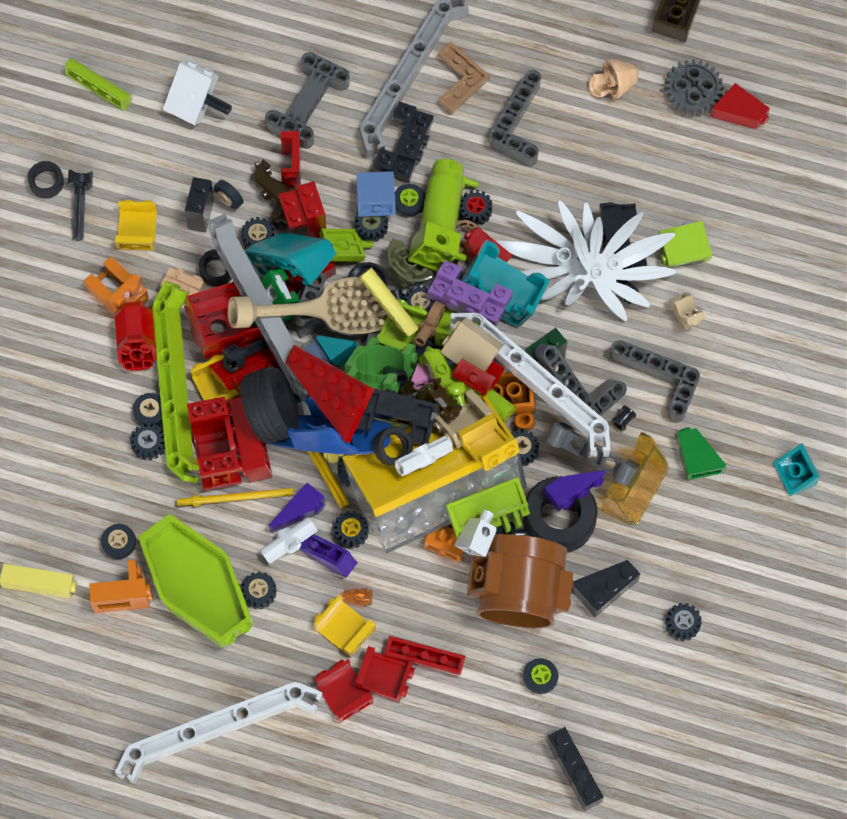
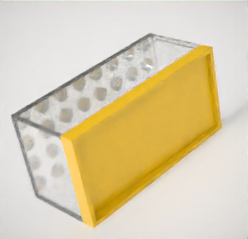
(414, 504)

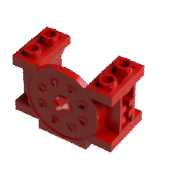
(214, 443)

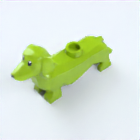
(439, 369)

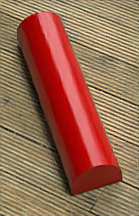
(425, 655)

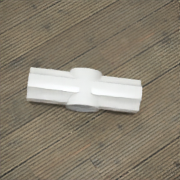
(423, 456)
(288, 540)

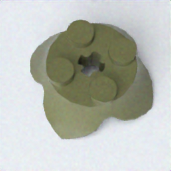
(403, 270)

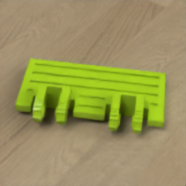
(497, 499)

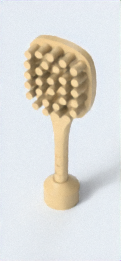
(343, 306)

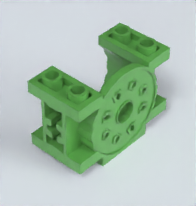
(369, 360)

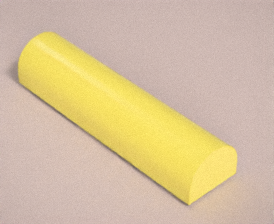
(388, 302)

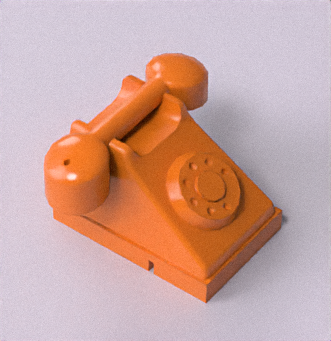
(521, 397)

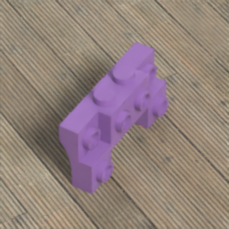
(467, 298)

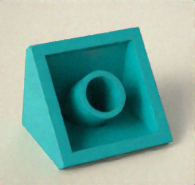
(337, 349)
(797, 470)

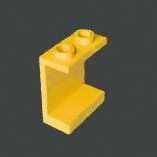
(136, 225)
(343, 626)

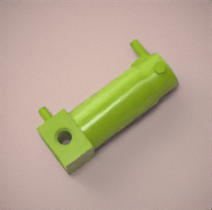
(437, 233)

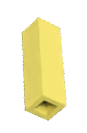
(38, 581)

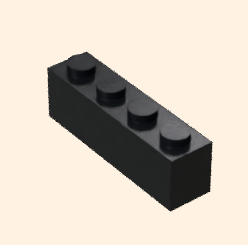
(574, 769)

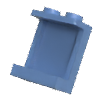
(376, 194)

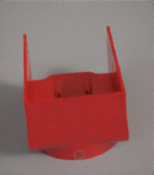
(213, 306)

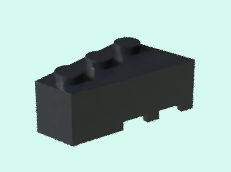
(605, 586)

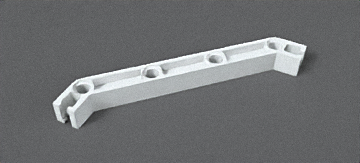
(544, 385)
(216, 725)

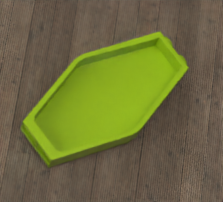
(196, 580)

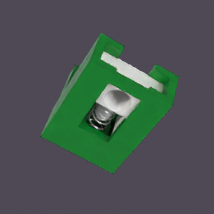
(277, 291)

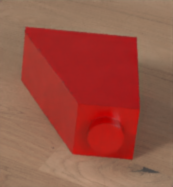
(741, 108)
(474, 240)

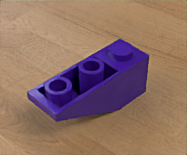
(568, 488)

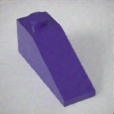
(303, 505)
(329, 554)

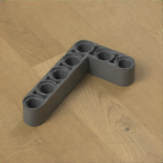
(513, 118)
(661, 372)
(565, 373)

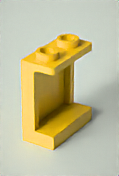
(208, 385)
(488, 442)

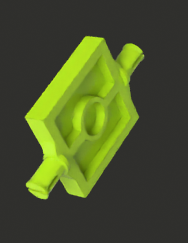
(346, 244)

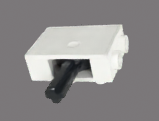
(193, 92)

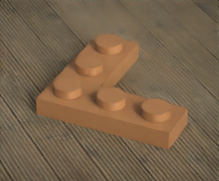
(472, 77)

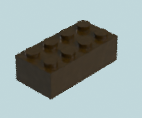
(675, 18)

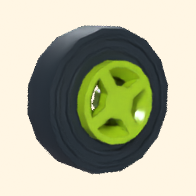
(409, 193)
(541, 669)

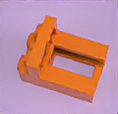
(129, 290)
(121, 594)

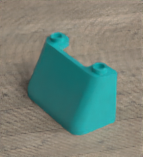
(292, 252)
(527, 290)

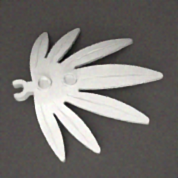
(565, 257)
(608, 267)

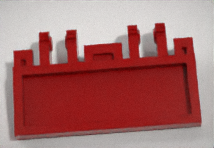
(254, 362)

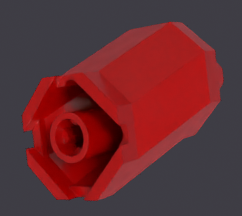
(135, 336)

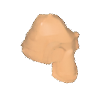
(616, 79)

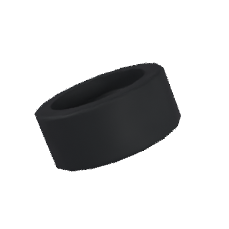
(39, 168)
(211, 280)
(378, 444)

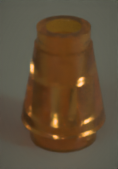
(359, 596)

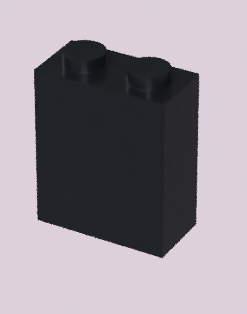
(199, 204)

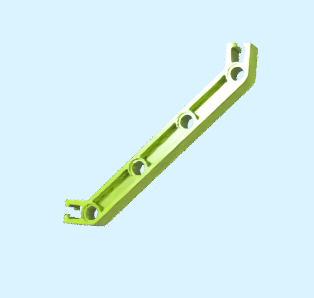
(173, 381)

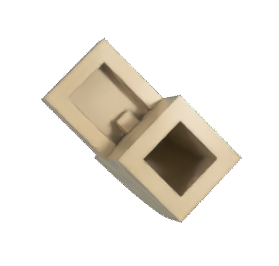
(686, 311)

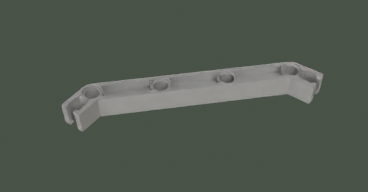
(408, 70)
(249, 285)

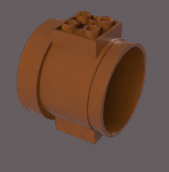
(521, 581)

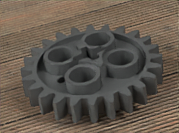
(693, 87)

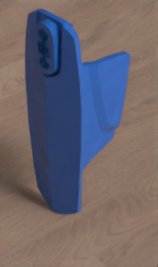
(319, 435)

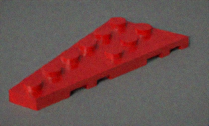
(333, 390)

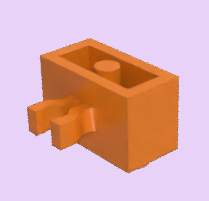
(443, 542)

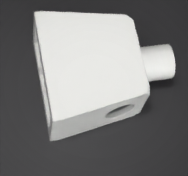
(477, 535)

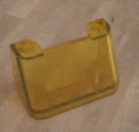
(631, 502)

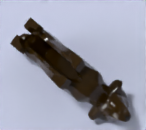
(270, 189)
(435, 394)

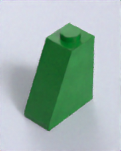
(697, 455)

